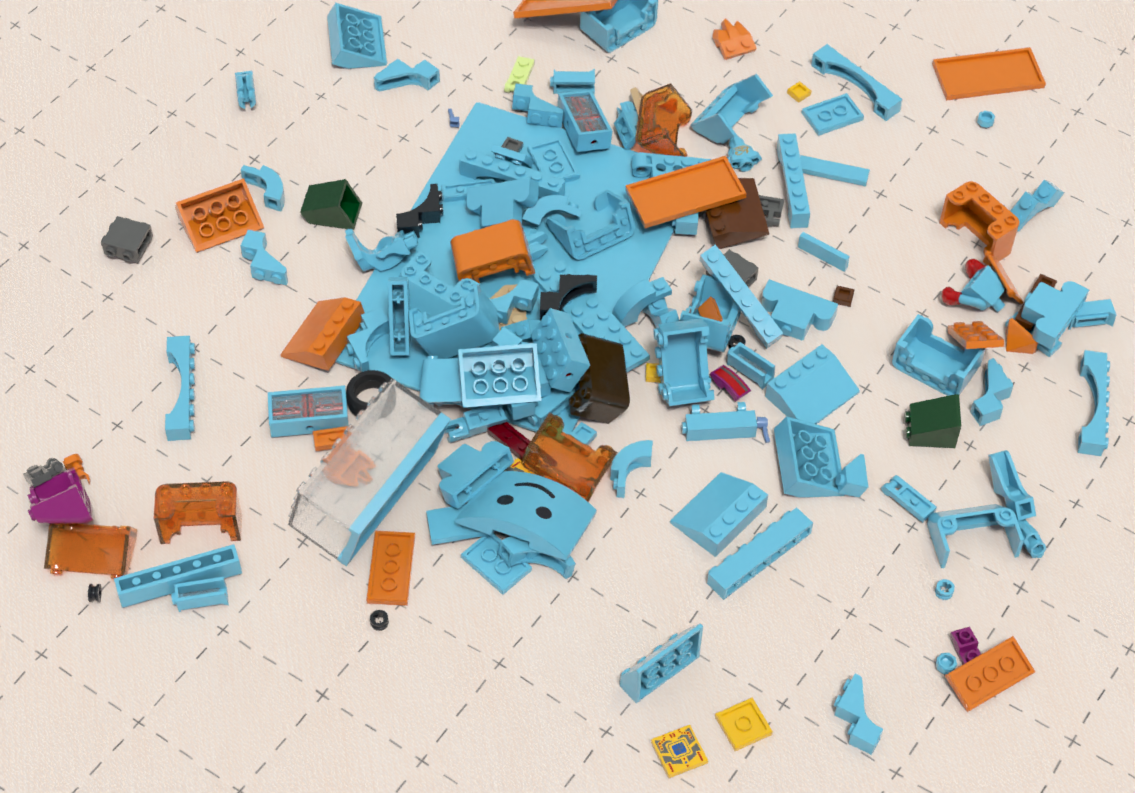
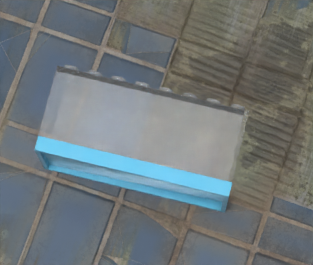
(367, 471)

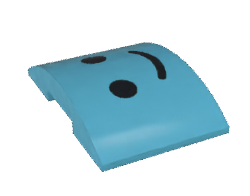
(530, 510)

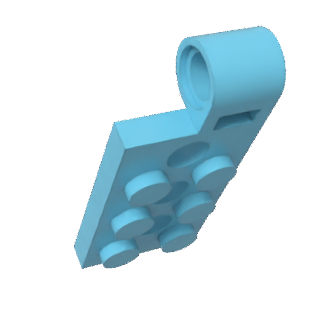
(648, 162)

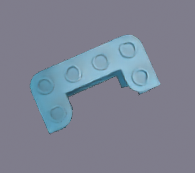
(620, 24)
(459, 328)
(719, 331)
(934, 359)
(683, 362)

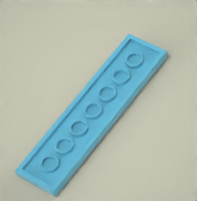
(591, 315)

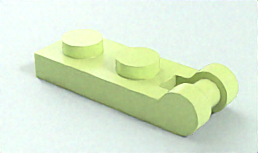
(520, 73)

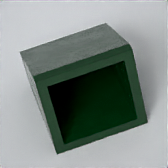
(331, 205)
(934, 422)

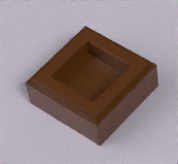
(843, 296)

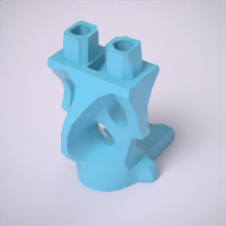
(386, 254)

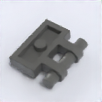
(772, 207)
(39, 474)

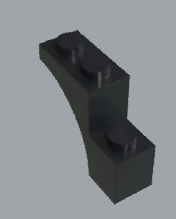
(425, 213)
(570, 288)

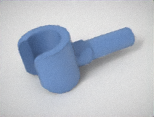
(454, 121)
(762, 422)

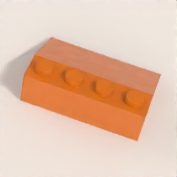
(218, 215)
(324, 332)

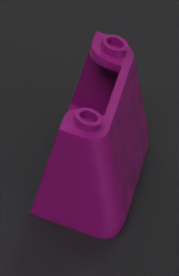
(60, 500)

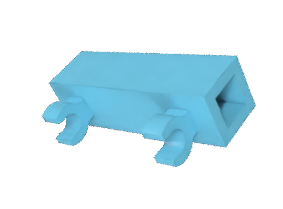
(719, 425)

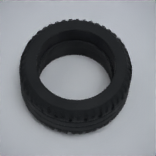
(361, 382)

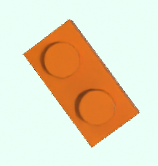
(326, 438)

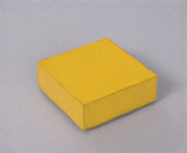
(799, 92)
(651, 373)

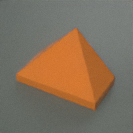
(1019, 339)

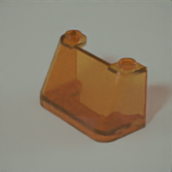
(659, 120)
(89, 549)

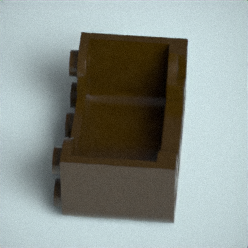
(604, 384)

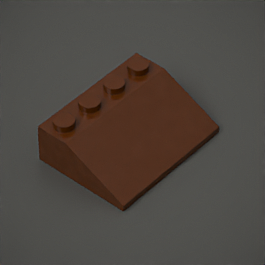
(739, 219)

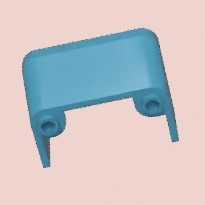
(729, 107)
(948, 522)

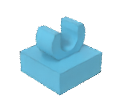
(584, 433)

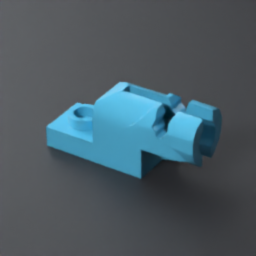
(245, 88)
(627, 124)
(475, 422)

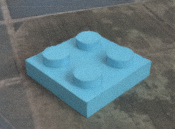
(514, 157)

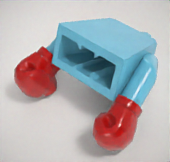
(981, 290)

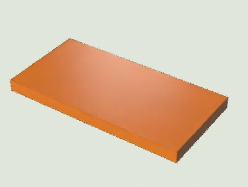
(534, 8)
(988, 73)
(685, 191)

